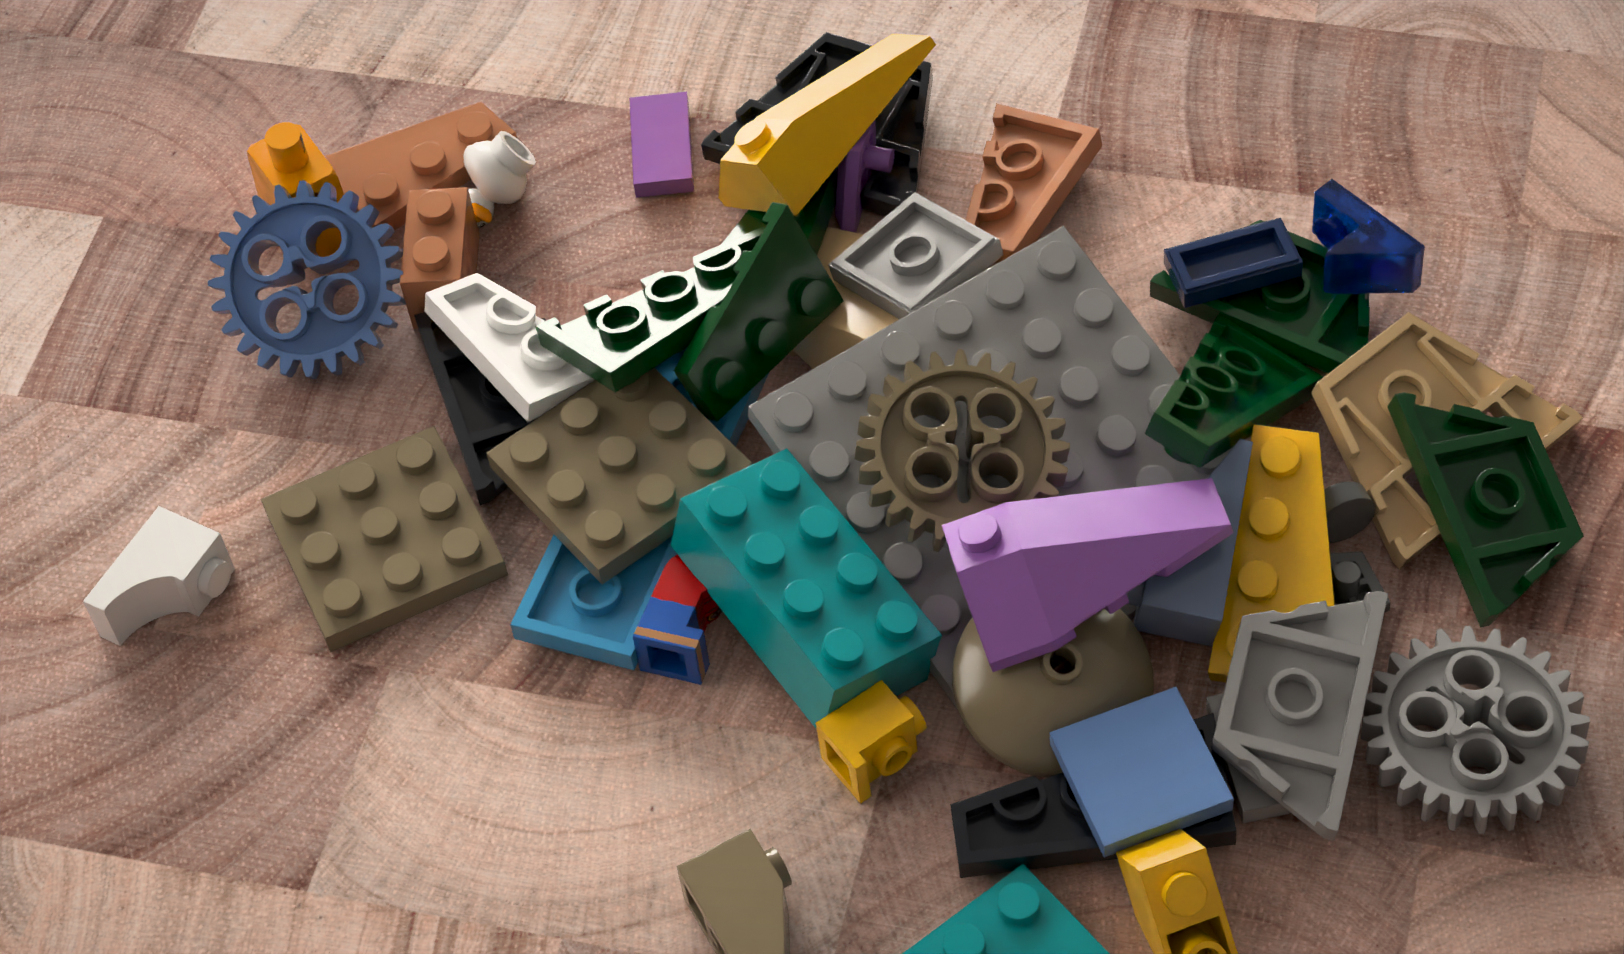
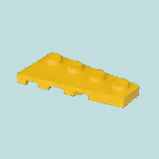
(1280, 538)

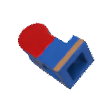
(673, 626)

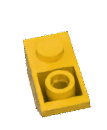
(1176, 896)

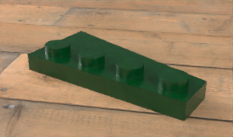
(1225, 392)

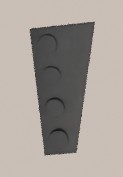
(1044, 827)

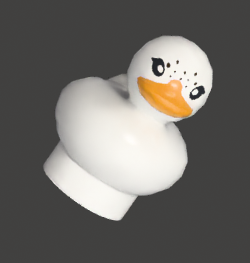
(498, 172)

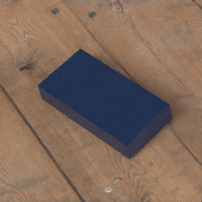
(1232, 262)

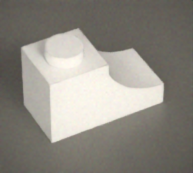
(161, 572)

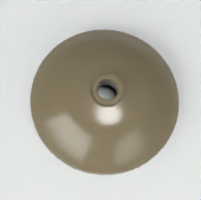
(1020, 704)

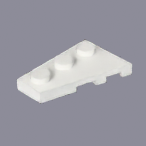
(502, 341)

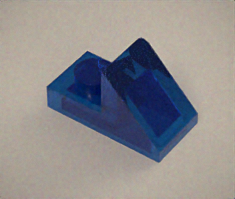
(1363, 245)

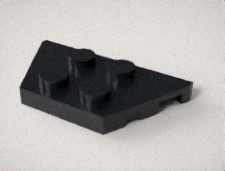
(474, 406)

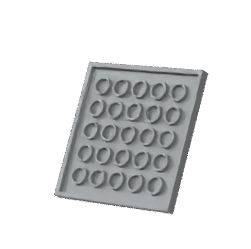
(1054, 321)

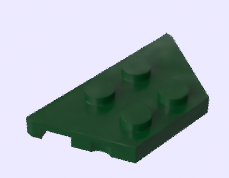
(1290, 314)
(1489, 498)

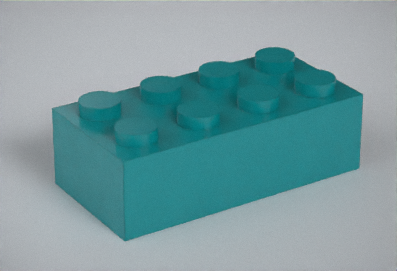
(803, 586)

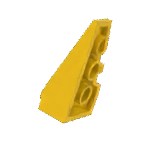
(805, 137)

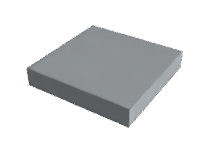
(914, 257)

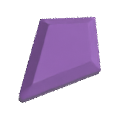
(854, 174)

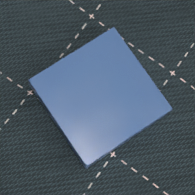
(1140, 771)

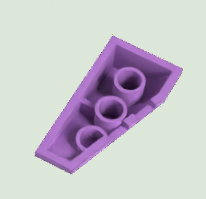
(1058, 560)

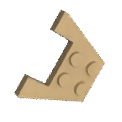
(1440, 373)

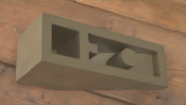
(739, 896)

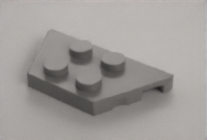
(1300, 702)

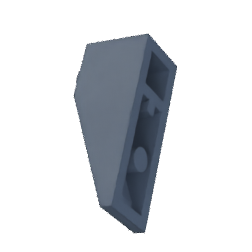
(1193, 598)

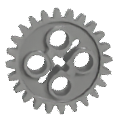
(1475, 729)

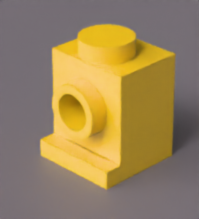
(869, 737)

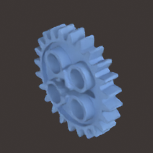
(295, 228)

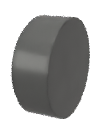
(1347, 509)

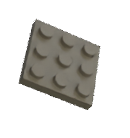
(614, 467)
(383, 538)

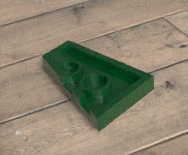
(763, 317)

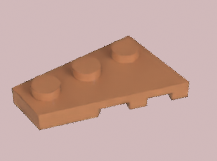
(414, 159)
(1028, 174)

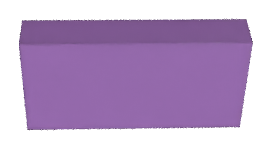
(661, 144)

